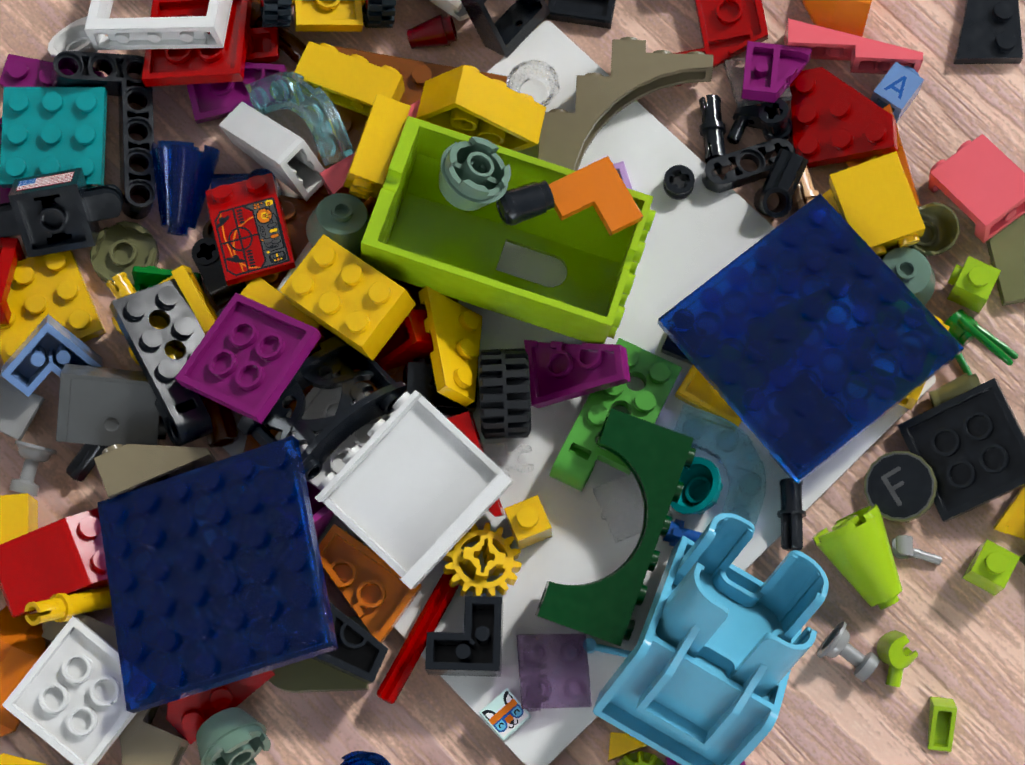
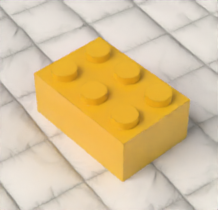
(481, 108)
(348, 297)

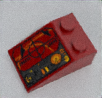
(250, 229)

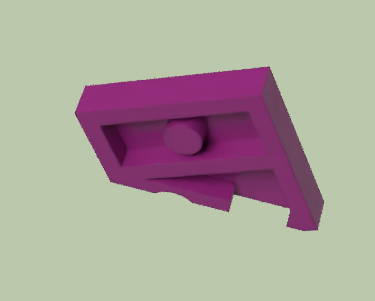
(771, 69)

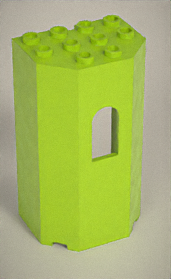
(456, 251)

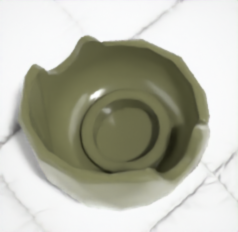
(941, 229)

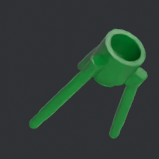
(965, 329)

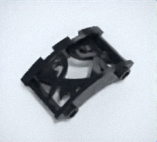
(333, 430)

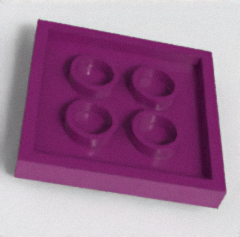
(248, 357)

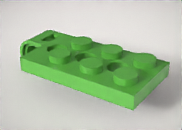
(580, 450)

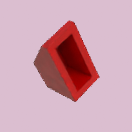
(407, 342)

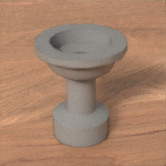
(33, 455)
(837, 644)

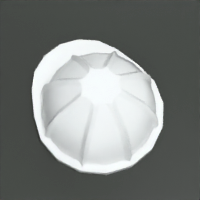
(71, 39)

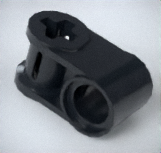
(208, 262)

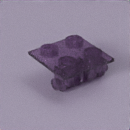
(553, 671)

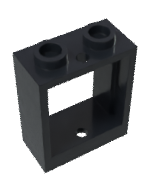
(504, 34)

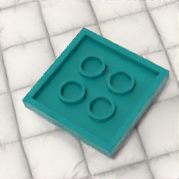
(53, 132)

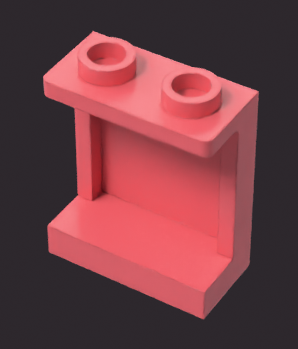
(982, 185)

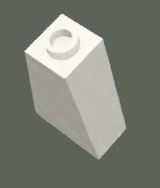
(274, 149)

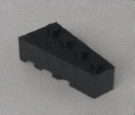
(357, 651)

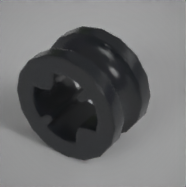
(672, 189)

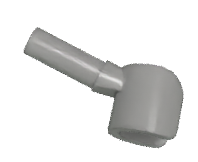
(903, 549)

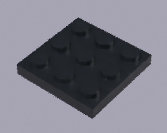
(970, 447)

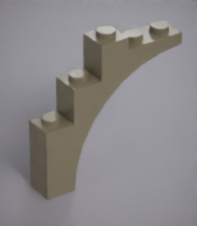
(600, 97)

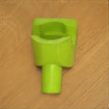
(892, 652)

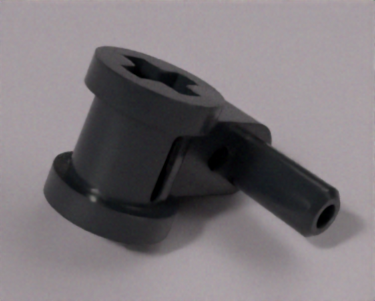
(762, 118)

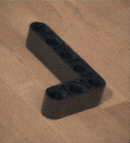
(130, 120)

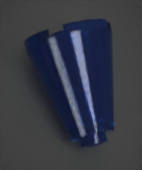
(181, 182)

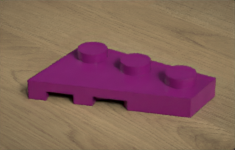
(217, 100)
(573, 370)

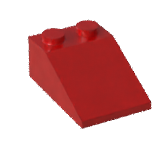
(53, 561)

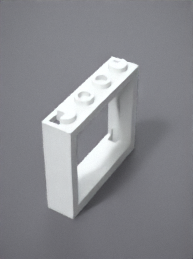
(157, 31)

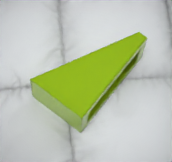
(941, 723)

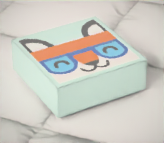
(505, 714)

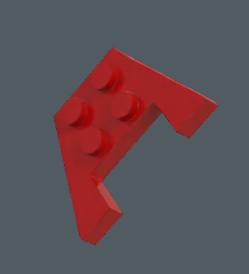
(728, 27)

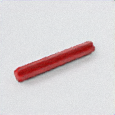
(416, 640)

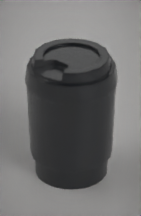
(525, 203)

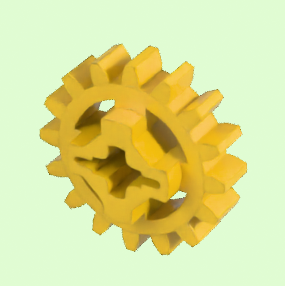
(496, 562)

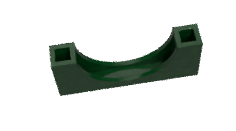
(656, 461)

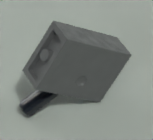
(104, 410)

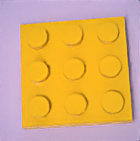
(52, 287)

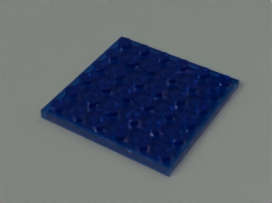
(809, 337)
(215, 576)

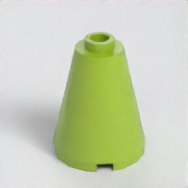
(863, 555)

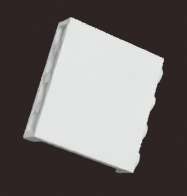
(413, 488)

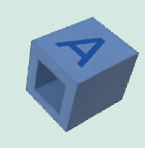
(898, 89)

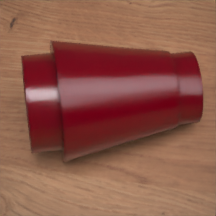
(433, 33)

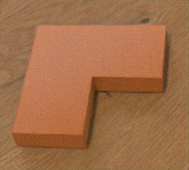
(598, 187)

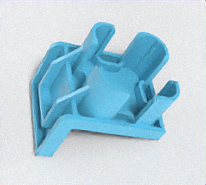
(714, 650)

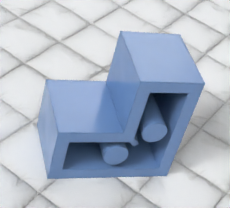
(46, 351)

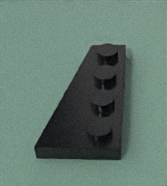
(990, 33)

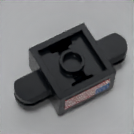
(58, 211)

